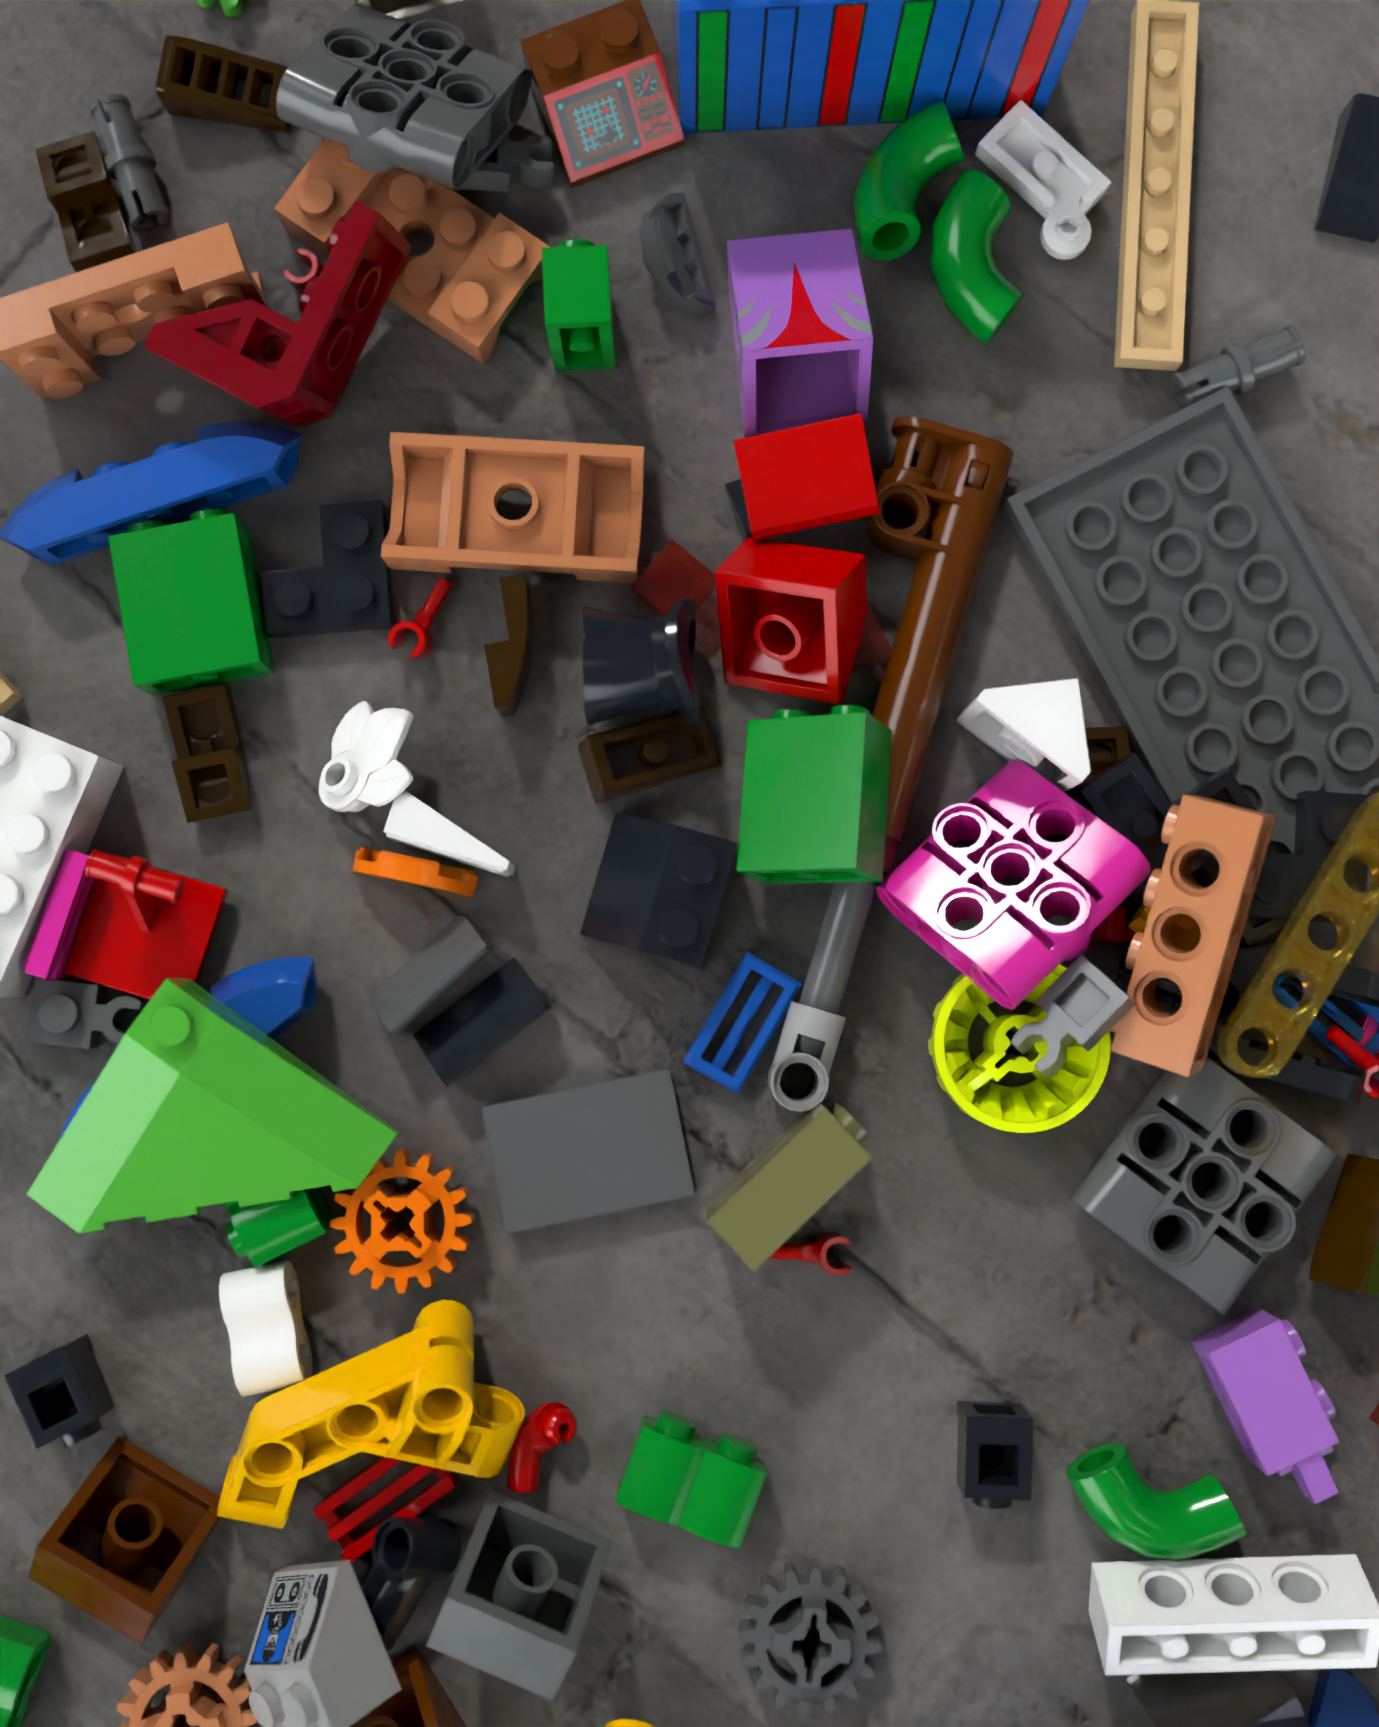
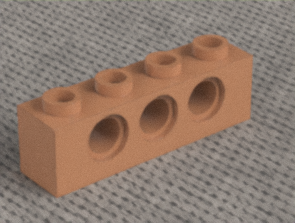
(1239, 843)

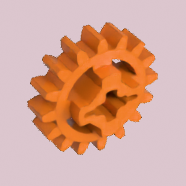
(421, 1239)

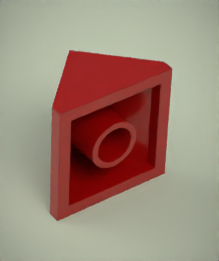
(806, 476)

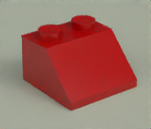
(791, 618)

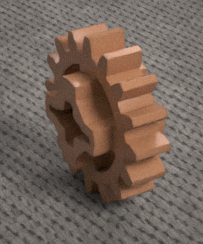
(199, 1688)

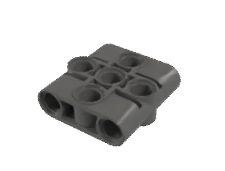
(404, 95)
(1274, 1150)

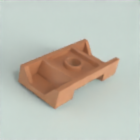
(465, 278)
(105, 309)
(579, 521)

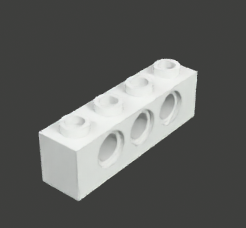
(1233, 1614)

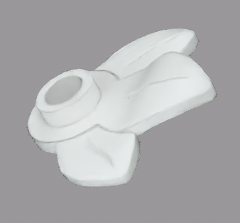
(365, 759)

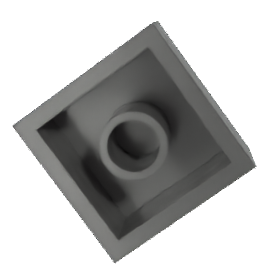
(521, 1595)

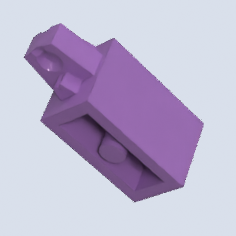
(1270, 1400)

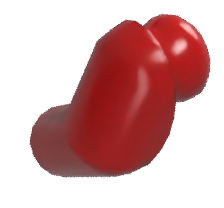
(537, 1434)

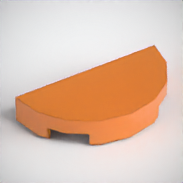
(415, 871)

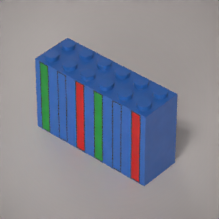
(864, 60)

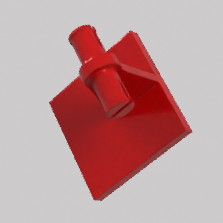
(143, 925)

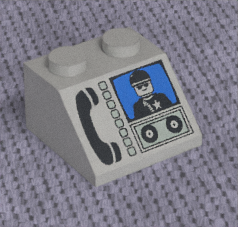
(317, 1651)

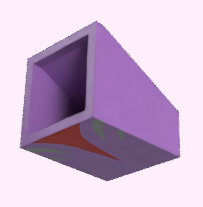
(799, 329)

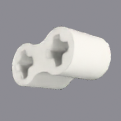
(265, 1327)

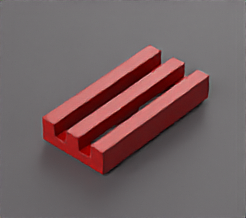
(341, 1527)

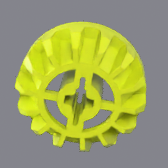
(1015, 1109)

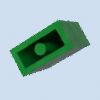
(190, 602)
(815, 797)

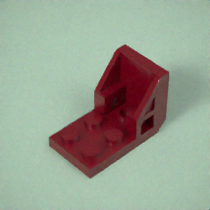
(290, 365)

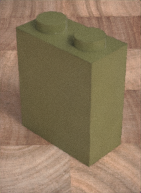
(788, 1182)

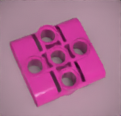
(1072, 877)

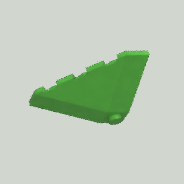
(201, 1117)

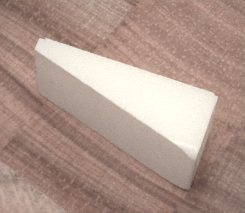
(427, 830)

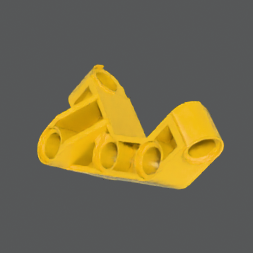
(394, 1401)

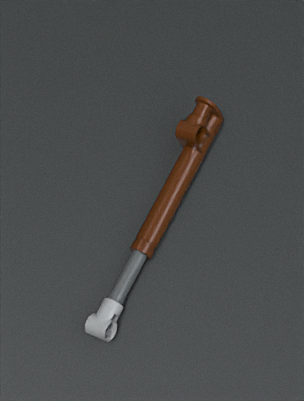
(953, 510)

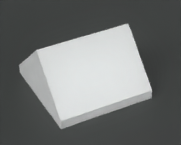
(1035, 726)

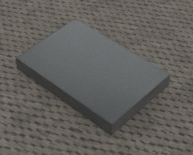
(588, 1151)

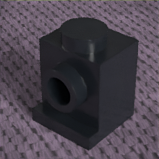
(41, 1396)
(1007, 1476)

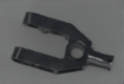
(1301, 1069)

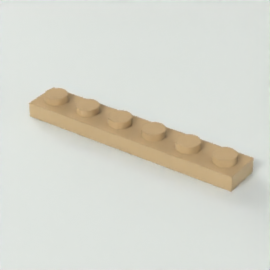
(1156, 185)

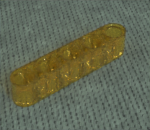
(1295, 953)

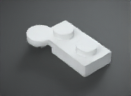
(1047, 176)

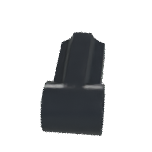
(405, 1561)

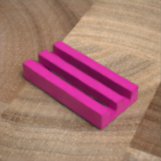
(60, 918)

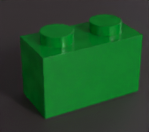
(579, 306)

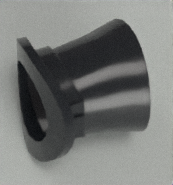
(639, 662)

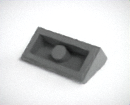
(429, 974)

